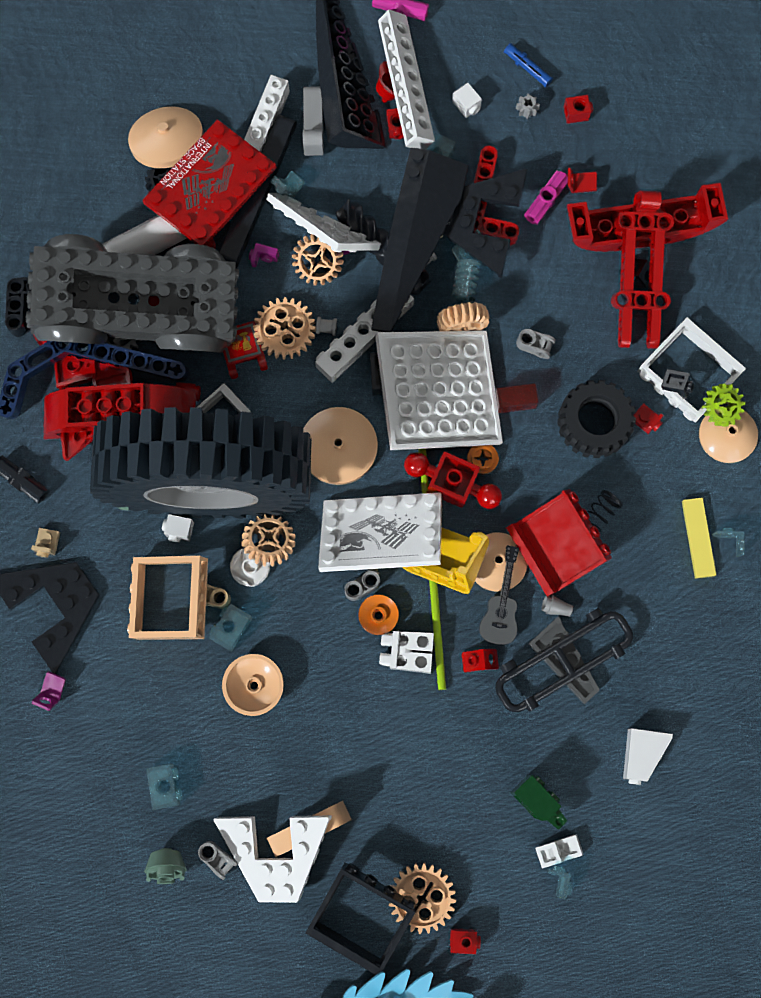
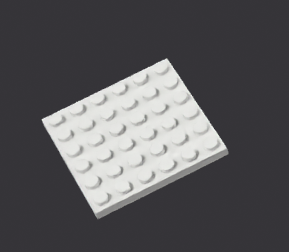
(438, 389)

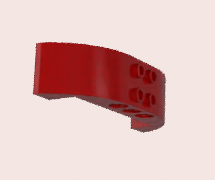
(692, 217)

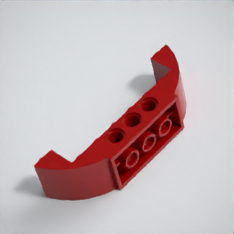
(82, 407)

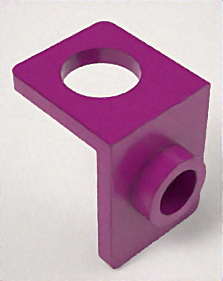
(50, 691)

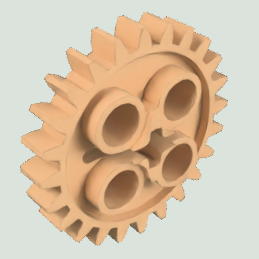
(294, 314)
(438, 908)

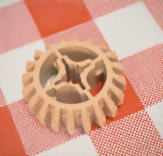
(324, 263)
(463, 317)
(260, 528)

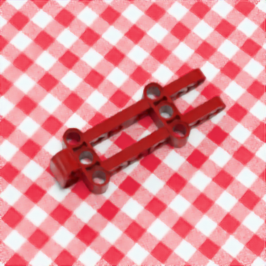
(644, 206)

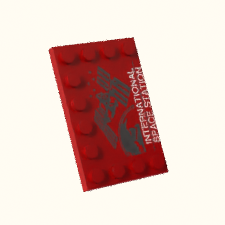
(209, 184)

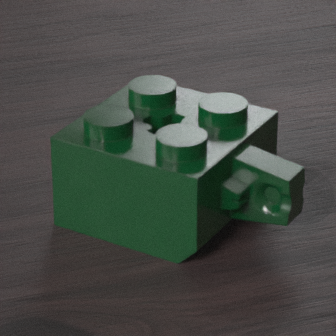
(538, 801)

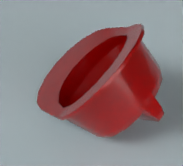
(384, 83)

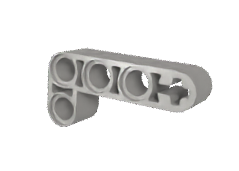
(313, 121)

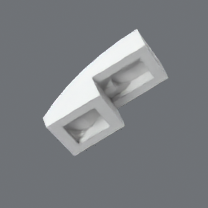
(559, 851)

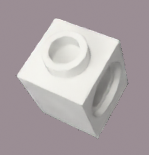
(467, 100)

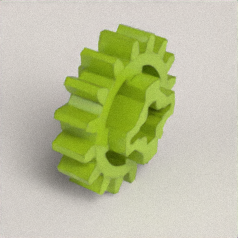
(724, 415)

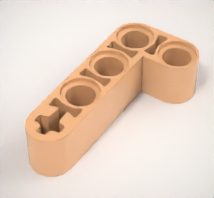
(282, 842)

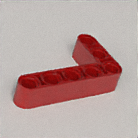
(484, 223)

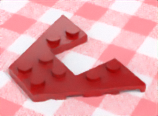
(76, 371)

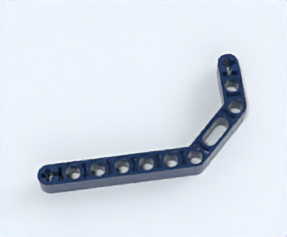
(92, 353)

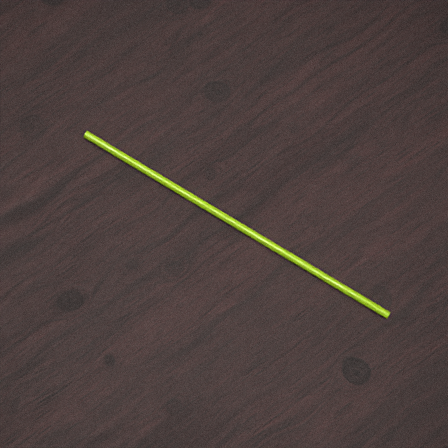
(435, 610)

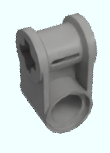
(537, 343)
(217, 860)

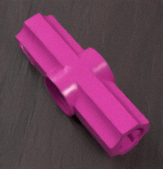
(407, 7)
(540, 205)

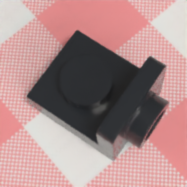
(678, 382)

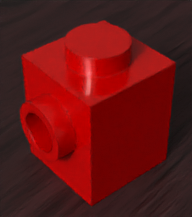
(464, 941)

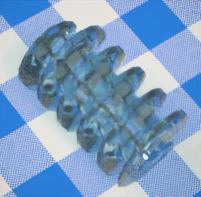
(464, 280)

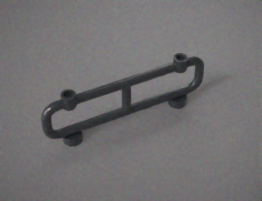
(511, 669)

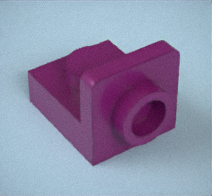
(264, 252)

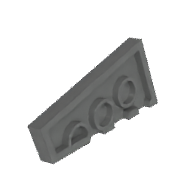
(584, 686)

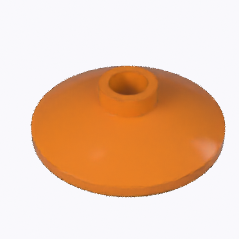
(380, 604)

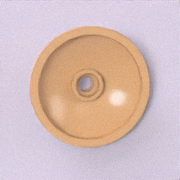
(726, 446)
(492, 573)
(238, 681)

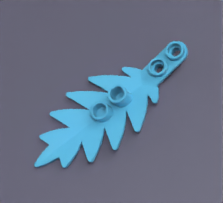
(397, 986)

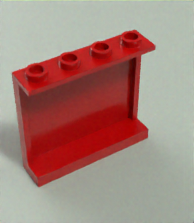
(559, 542)

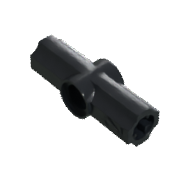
(22, 480)

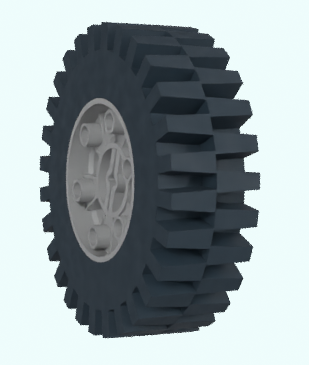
(201, 463)

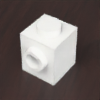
(177, 528)

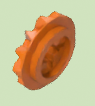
(489, 452)

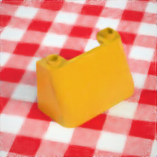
(459, 561)

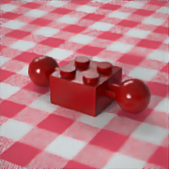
(453, 479)

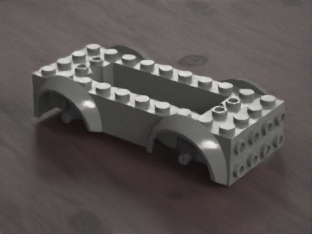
(78, 274)

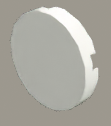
(247, 571)

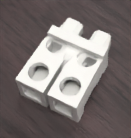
(402, 650)

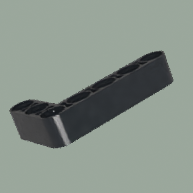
(13, 299)

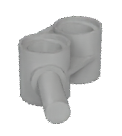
(364, 589)

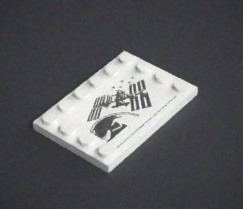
(381, 532)

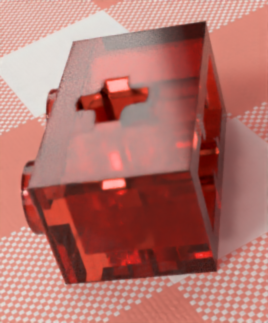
(516, 398)

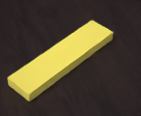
(698, 538)

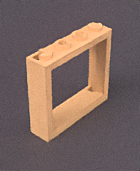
(197, 598)

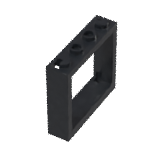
(348, 948)

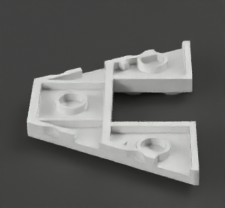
(275, 877)

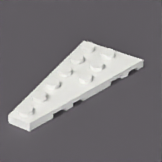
(326, 229)

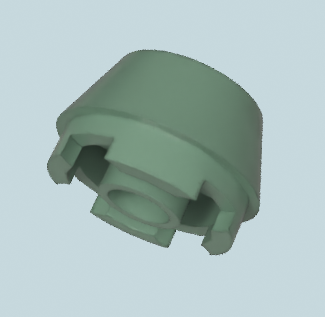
(165, 866)

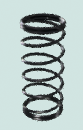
(613, 498)

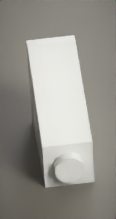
(643, 754)

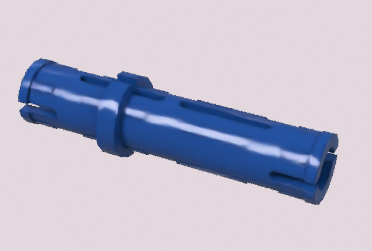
(511, 51)

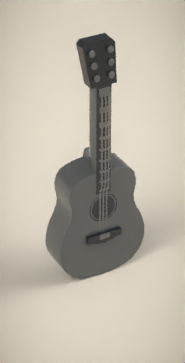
(499, 621)

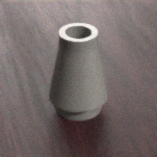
(555, 606)

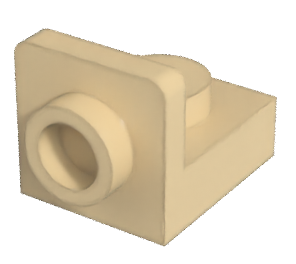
(46, 542)

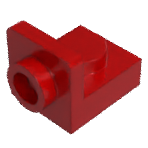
(648, 419)

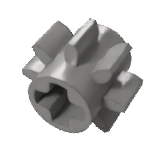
(527, 106)

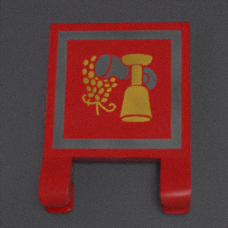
(244, 349)

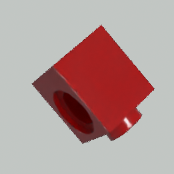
(572, 114)
(393, 117)

